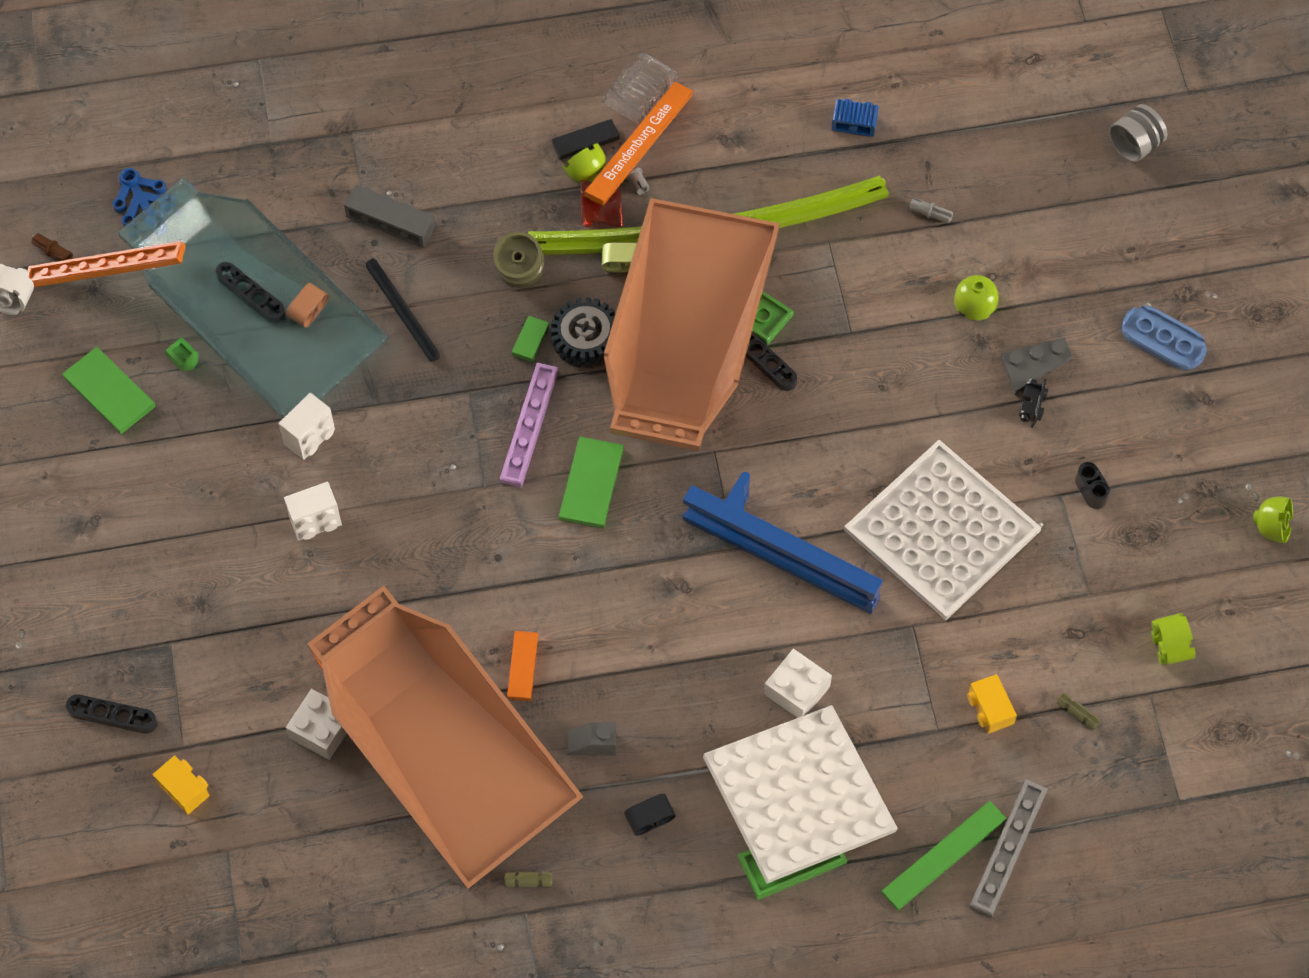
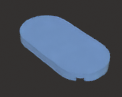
(1164, 337)

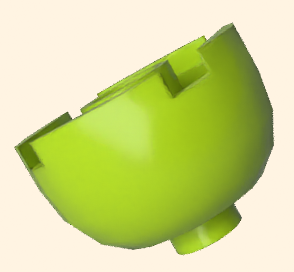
(586, 164)
(976, 297)
(1274, 519)

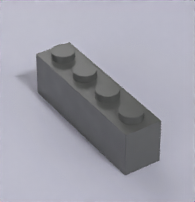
(390, 216)

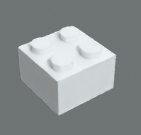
(307, 426)
(313, 511)
(797, 684)
(316, 726)

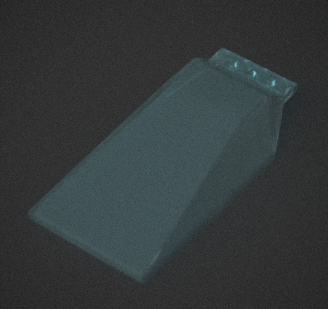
(274, 359)

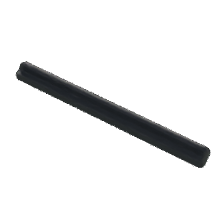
(402, 310)

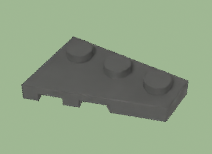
(1034, 362)

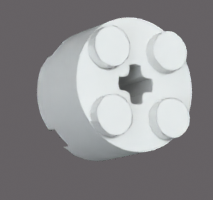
(14, 289)

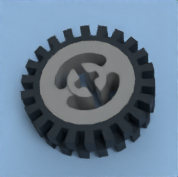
(584, 316)

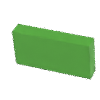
(530, 339)

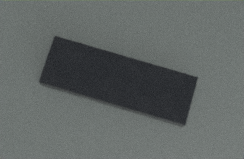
(576, 141)

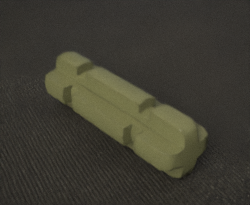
(1078, 711)
(528, 879)

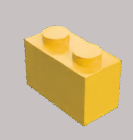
(991, 704)
(181, 784)

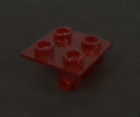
(609, 213)

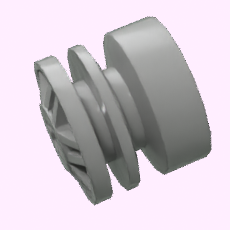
(1138, 133)

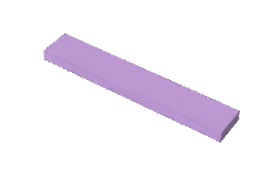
(529, 425)

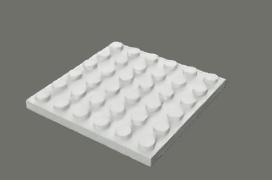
(942, 529)
(799, 793)

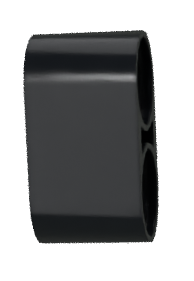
(1092, 485)
(650, 814)

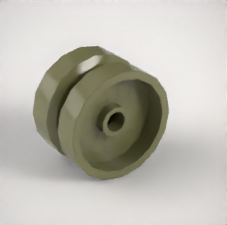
(519, 259)

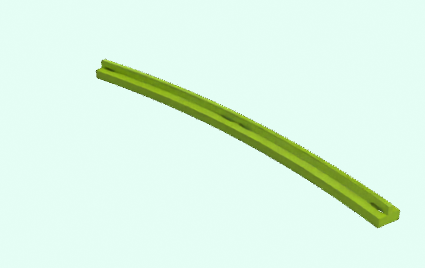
(786, 214)

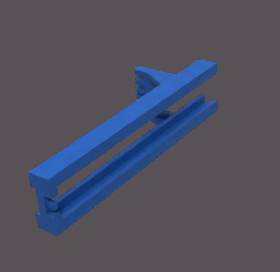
(734, 525)

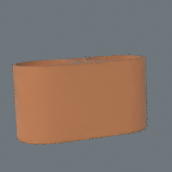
(307, 305)

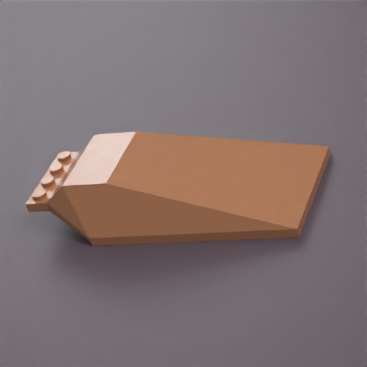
(685, 320)
(440, 734)

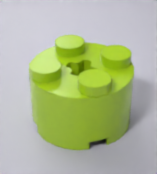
(1173, 639)

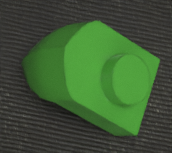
(182, 355)

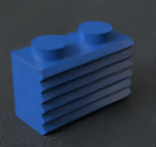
(855, 117)

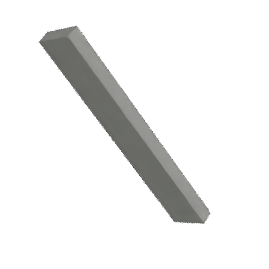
(1008, 848)

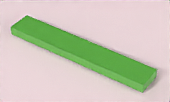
(943, 856)

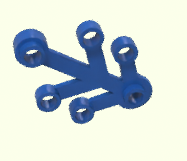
(140, 197)

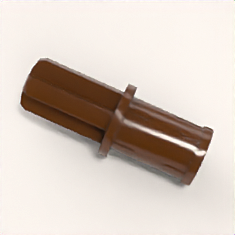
(51, 248)

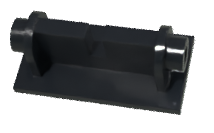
(1032, 410)

